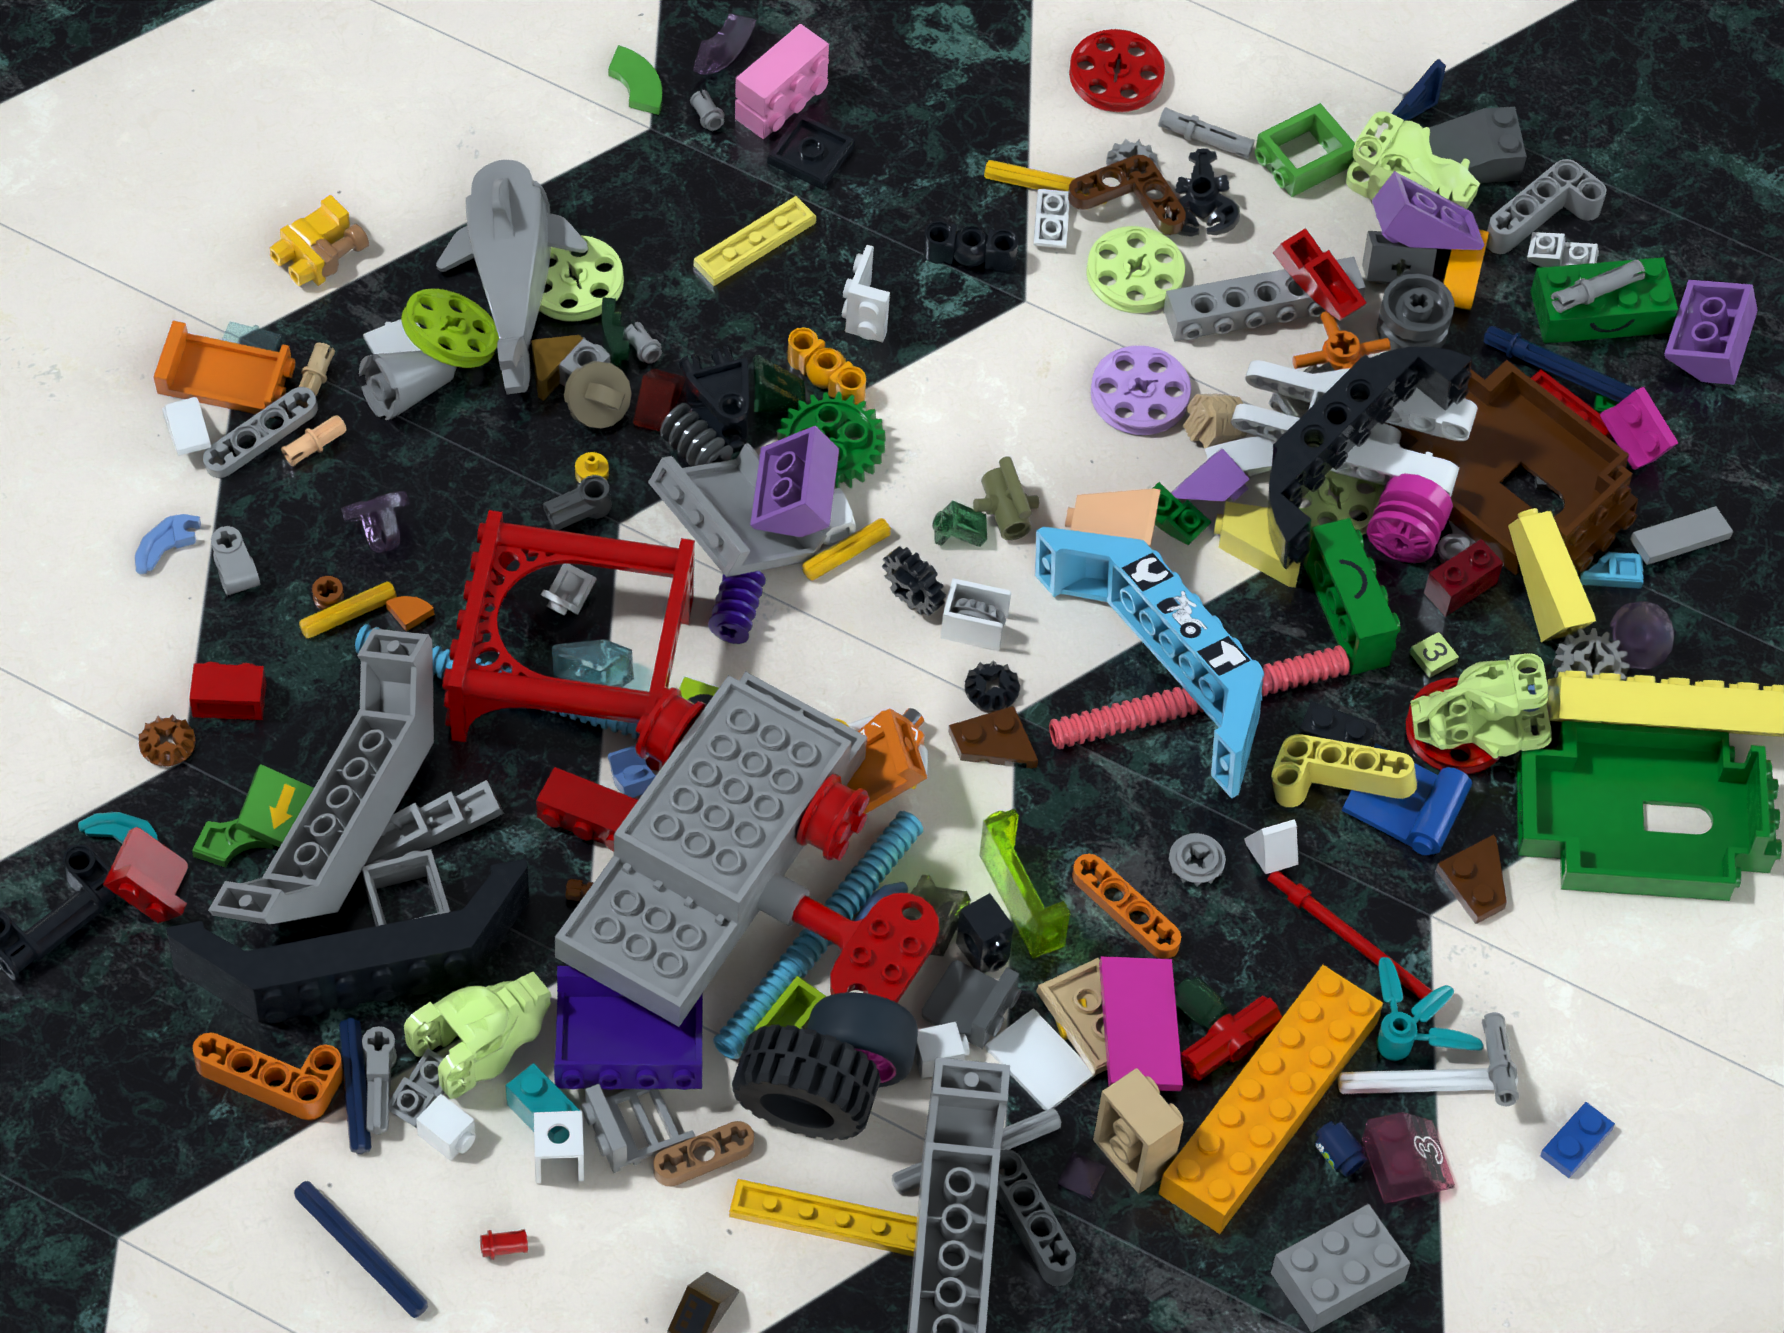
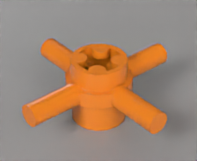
(1340, 348)

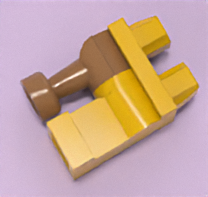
(313, 244)

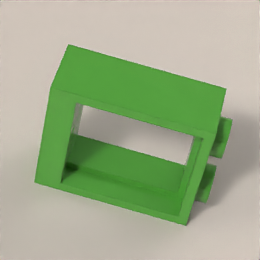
(1325, 131)

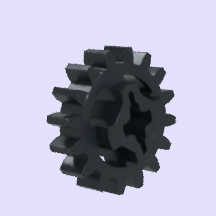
(913, 581)

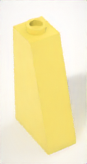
(1549, 576)

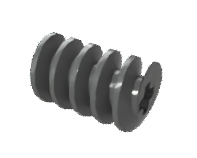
(693, 438)

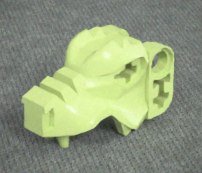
(1408, 152)
(1488, 708)
(489, 1023)

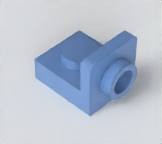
(630, 772)

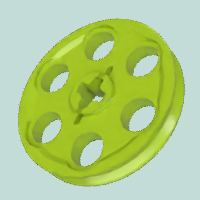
(454, 337)

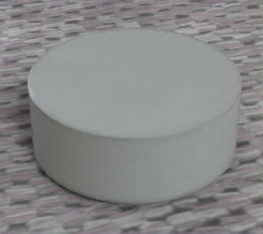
(1451, 545)

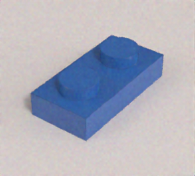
(1577, 1139)

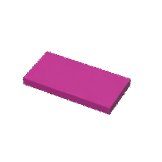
(1141, 1020)

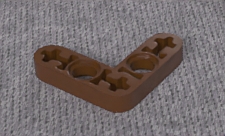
(1137, 183)

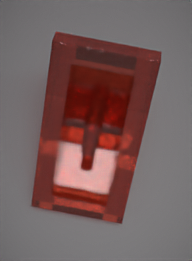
(657, 398)

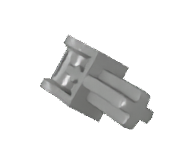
(378, 1076)

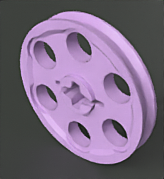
(1138, 402)

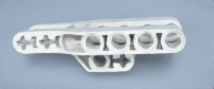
(1381, 454)

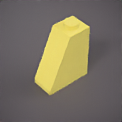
(1247, 537)

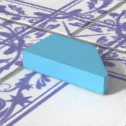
(1615, 570)

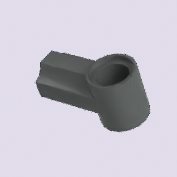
(577, 503)

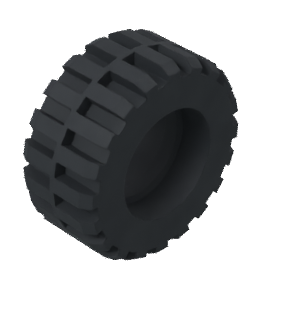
(806, 1082)

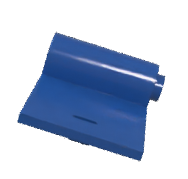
(1423, 817)

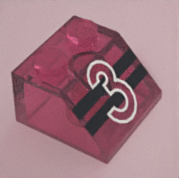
(1406, 1156)

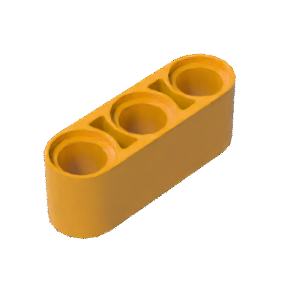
(1463, 273)

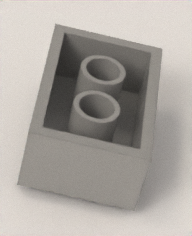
(1340, 1268)

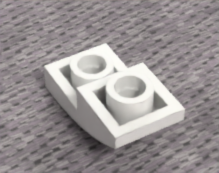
(1051, 218)
(1552, 250)
(1250, 454)

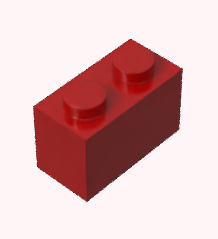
(228, 691)

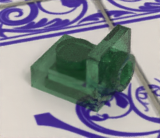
(961, 523)

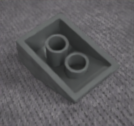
(1487, 139)

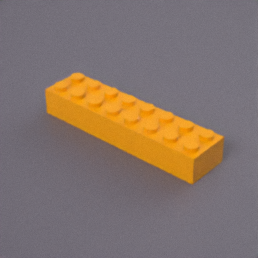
(1270, 1099)

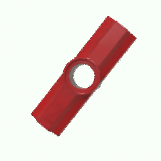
(1230, 1038)

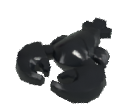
(1204, 197)

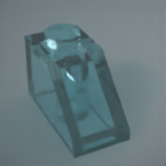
(593, 662)

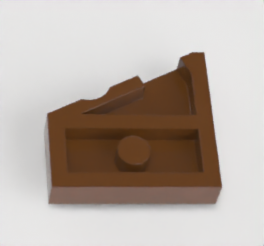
(993, 739)
(1476, 879)

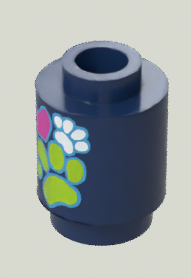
(1340, 1148)

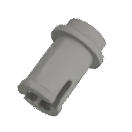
(711, 116)
(647, 348)

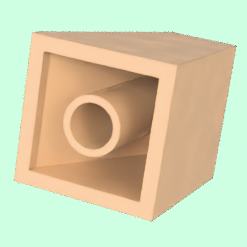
(1116, 513)

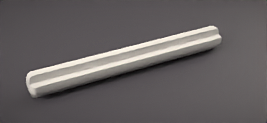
(1415, 1081)

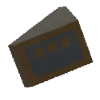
(703, 1305)

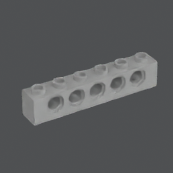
(1244, 303)

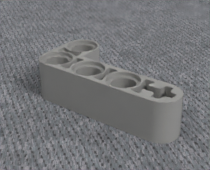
(1560, 186)

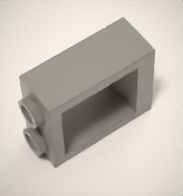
(398, 870)

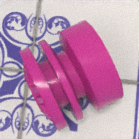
(1409, 518)

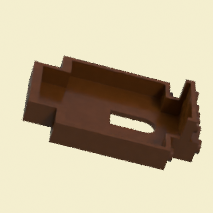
(1533, 429)

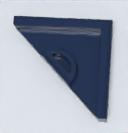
(1423, 94)

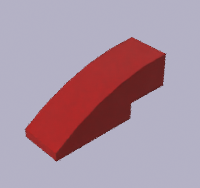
(1319, 275)

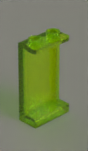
(1039, 927)

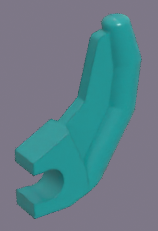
(113, 825)

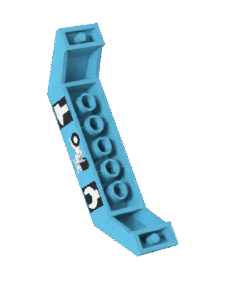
(1170, 625)

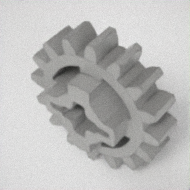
(1602, 654)

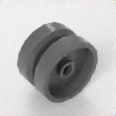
(1415, 312)

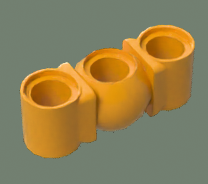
(812, 358)

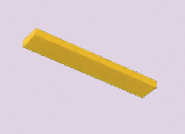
(824, 1217)

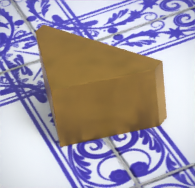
(546, 357)

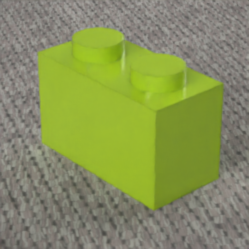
(793, 1006)

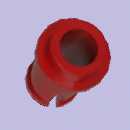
(503, 1243)

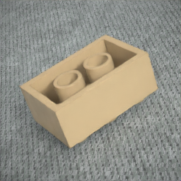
(1138, 1129)

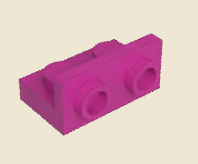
(1639, 428)

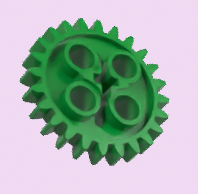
(848, 423)

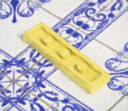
(754, 241)

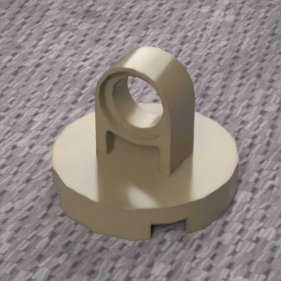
(598, 394)

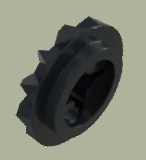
(997, 697)

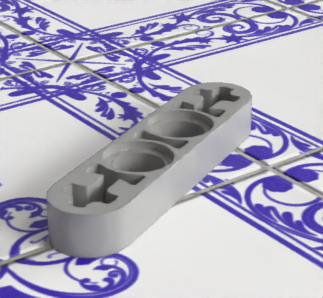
(256, 427)

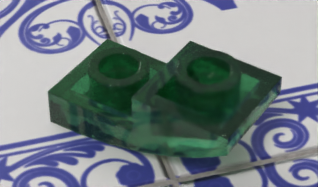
(613, 333)

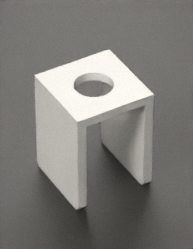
(971, 629)
(570, 1149)

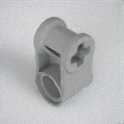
(233, 561)

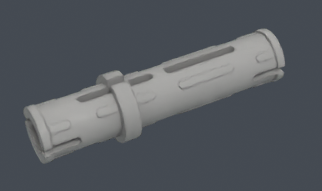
(1194, 128)
(1587, 290)
(1501, 1068)

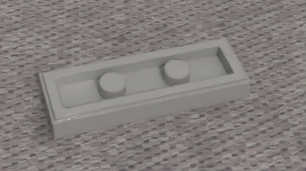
(1681, 535)

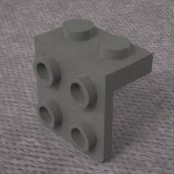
(972, 1001)

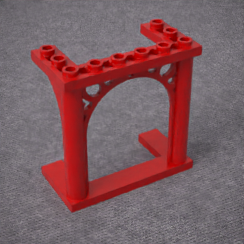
(481, 689)

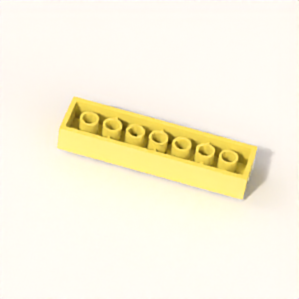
(1667, 704)

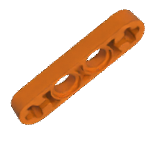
(1128, 904)

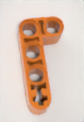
(220, 1057)

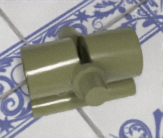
(1007, 500)

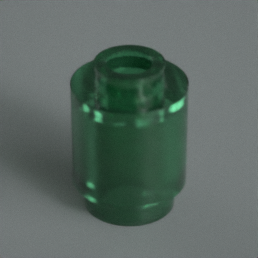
(1200, 1002)

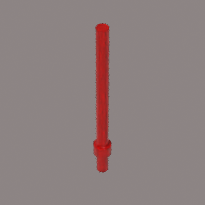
(1301, 897)

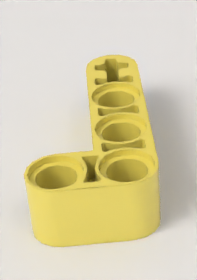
(1339, 765)

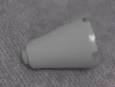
(401, 380)

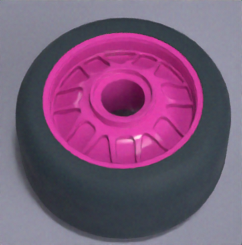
(873, 1026)

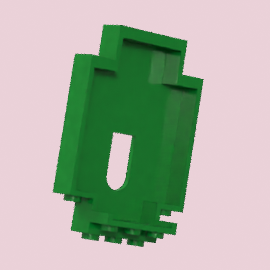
(1590, 800)

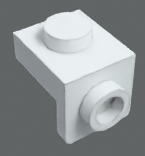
(569, 590)

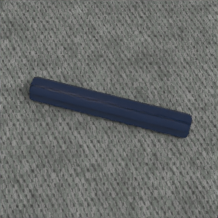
(354, 1085)

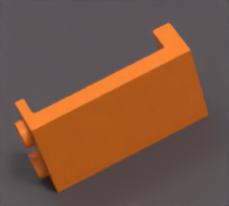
(221, 371)
(890, 761)

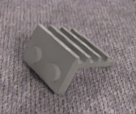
(612, 1132)

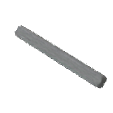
(1012, 1136)

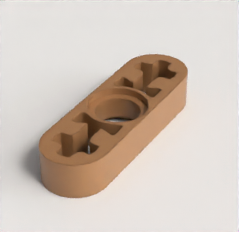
(710, 1139)

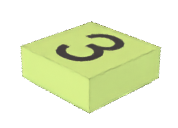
(1434, 654)

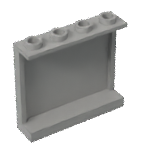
(717, 508)

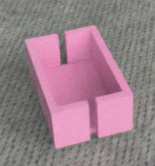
(782, 81)

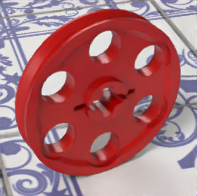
(1129, 75)
(1438, 758)

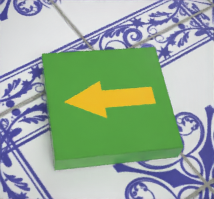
(272, 805)

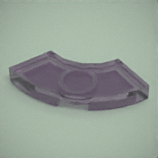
(725, 45)

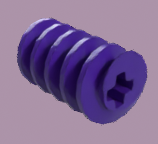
(736, 606)

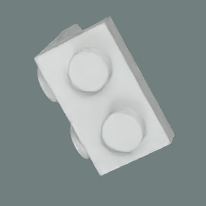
(865, 306)

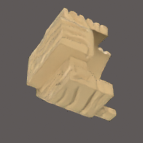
(1212, 418)

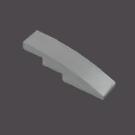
(436, 822)

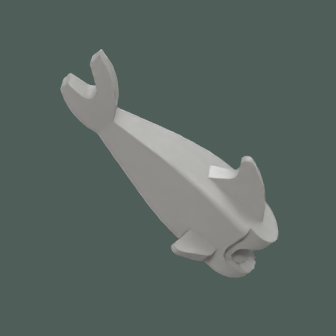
(511, 243)

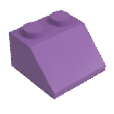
(1214, 480)

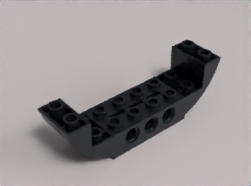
(1343, 420)

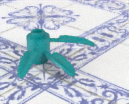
(1400, 1029)

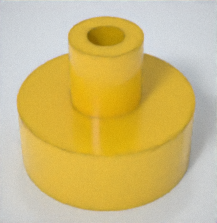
(591, 464)

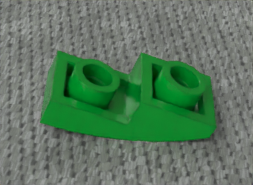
(1178, 519)

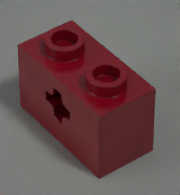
(1463, 577)

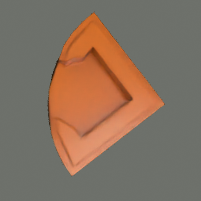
(409, 610)

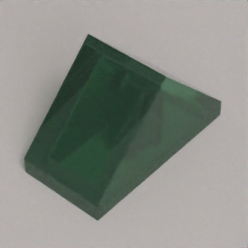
(775, 387)

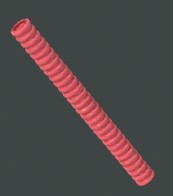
(1179, 702)

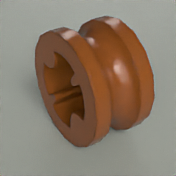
(321, 587)

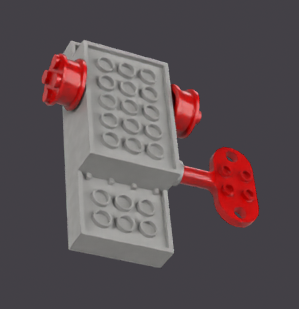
(712, 845)

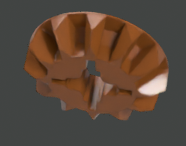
(167, 753)

